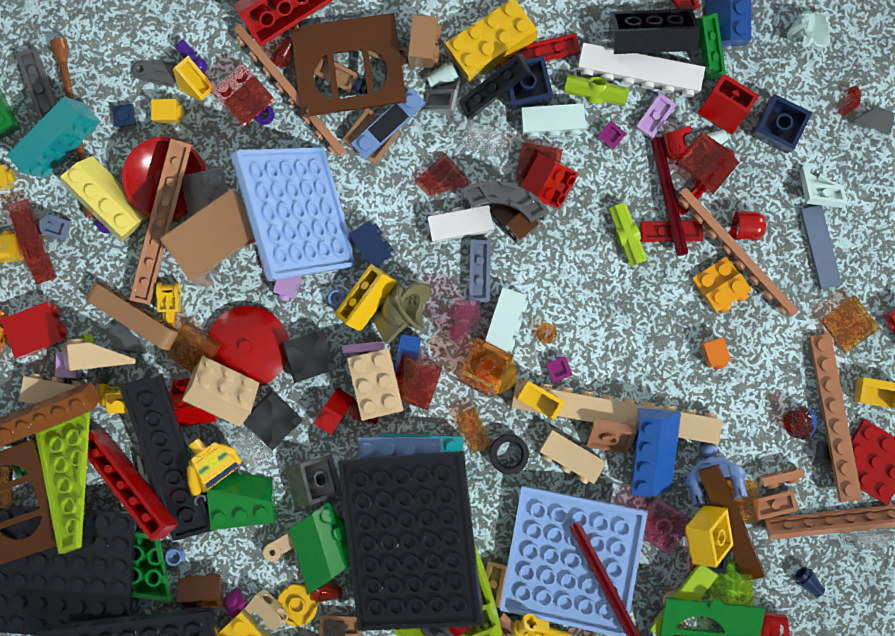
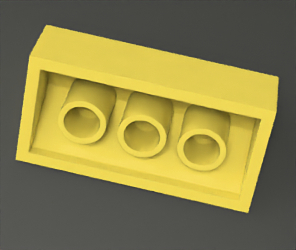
(103, 197)

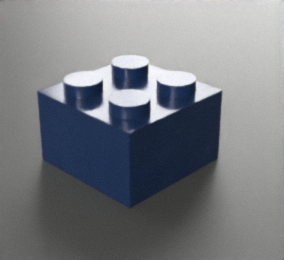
(532, 89)
(781, 124)

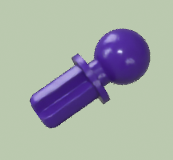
(185, 50)

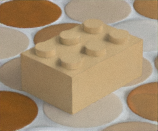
(375, 384)
(221, 391)

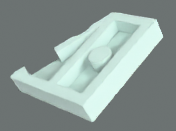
(821, 190)

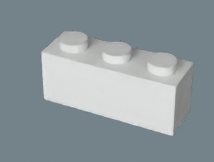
(460, 223)

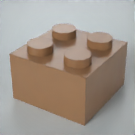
(423, 42)

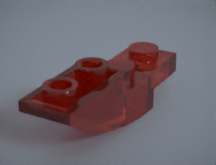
(31, 241)

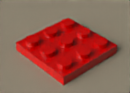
(875, 461)

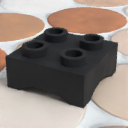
(308, 356)
(272, 420)

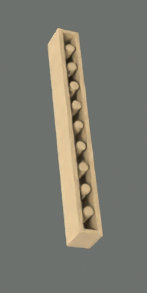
(587, 408)

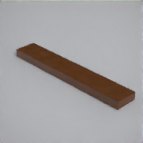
(721, 496)

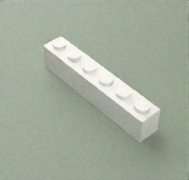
(641, 69)

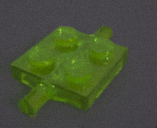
(733, 587)

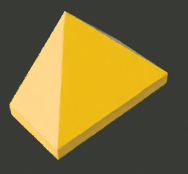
(191, 79)

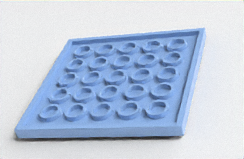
(294, 211)
(549, 570)

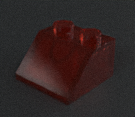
(243, 94)
(707, 163)
(417, 380)

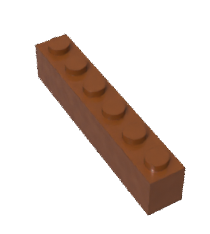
(48, 413)

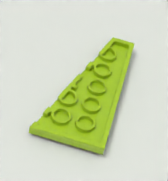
(64, 467)

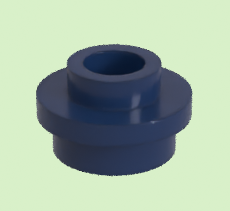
(359, 86)

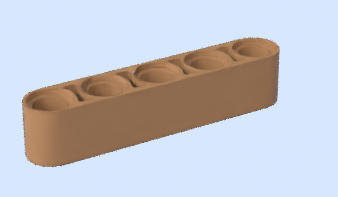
(132, 315)

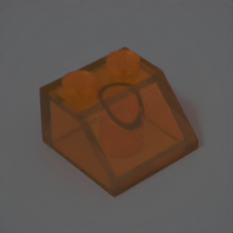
(484, 367)

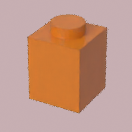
(715, 353)

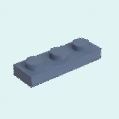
(480, 270)

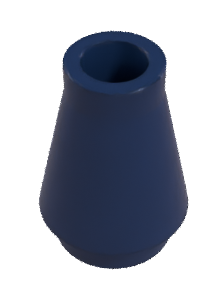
(808, 580)

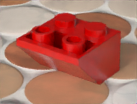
(727, 104)
(549, 180)
(187, 413)

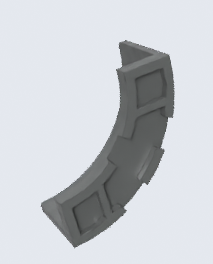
(506, 194)

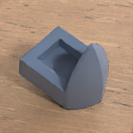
(54, 226)

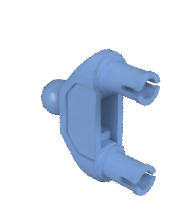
(730, 470)

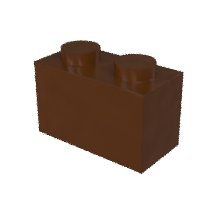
(200, 591)

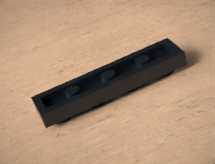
(495, 86)

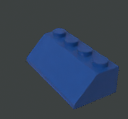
(733, 19)
(654, 452)

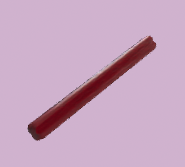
(669, 196)
(603, 579)

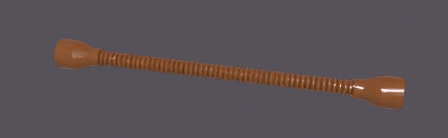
(60, 50)

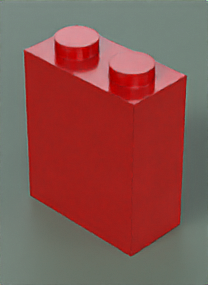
(34, 329)

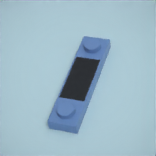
(387, 124)

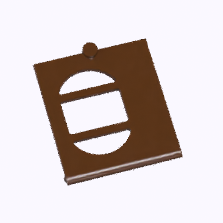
(368, 33)
(43, 538)

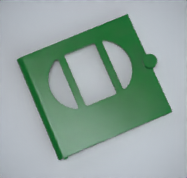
(734, 618)

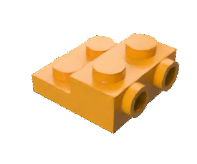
(721, 285)

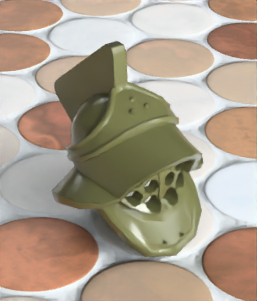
(401, 309)

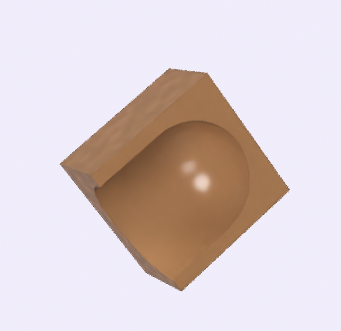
(210, 237)

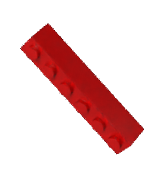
(129, 486)

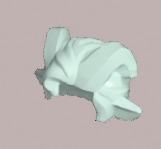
(811, 29)

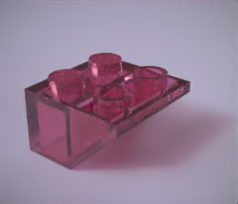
(466, 318)

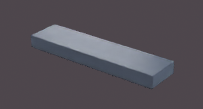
(820, 247)

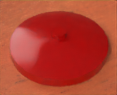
(143, 172)
(250, 342)

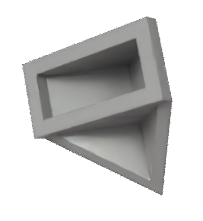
(443, 99)

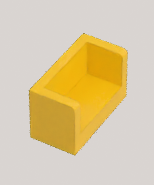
(875, 392)
(540, 400)

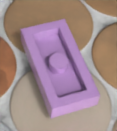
(655, 116)
(355, 349)

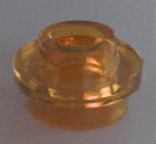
(553, 333)

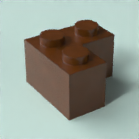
(514, 222)

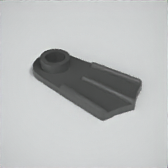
(155, 72)

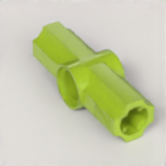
(596, 90)
(627, 234)

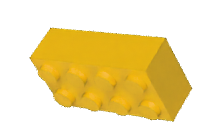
(491, 40)

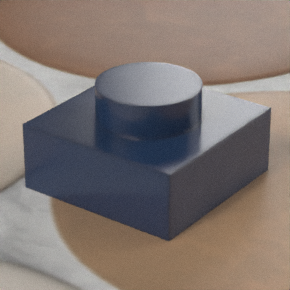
(124, 115)

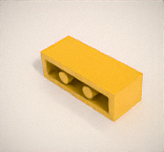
(365, 297)

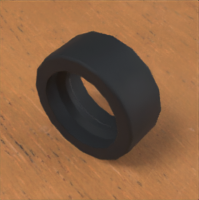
(511, 469)

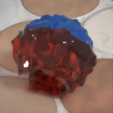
(800, 423)

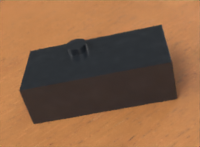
(653, 31)

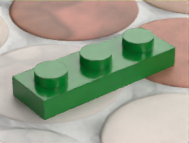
(711, 46)

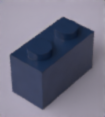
(371, 244)

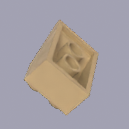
(85, 355)

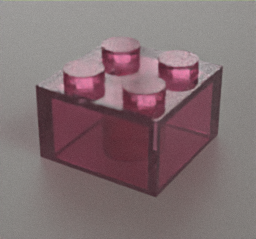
(664, 525)

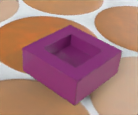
(611, 135)
(559, 369)
(234, 602)

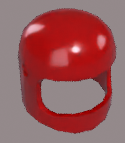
(675, 143)
(751, 225)
(772, 623)

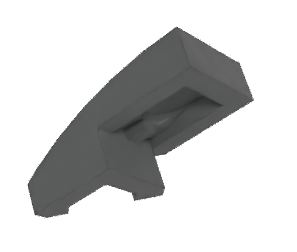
(877, 119)
(124, 339)

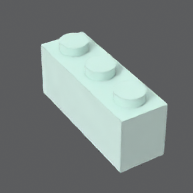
(553, 120)
(506, 319)

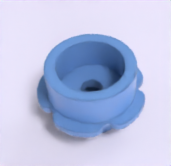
(332, 295)
(170, 560)

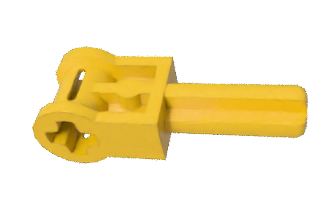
(168, 301)
(532, 626)

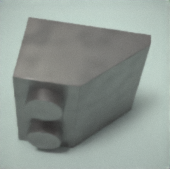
(203, 188)
(313, 481)

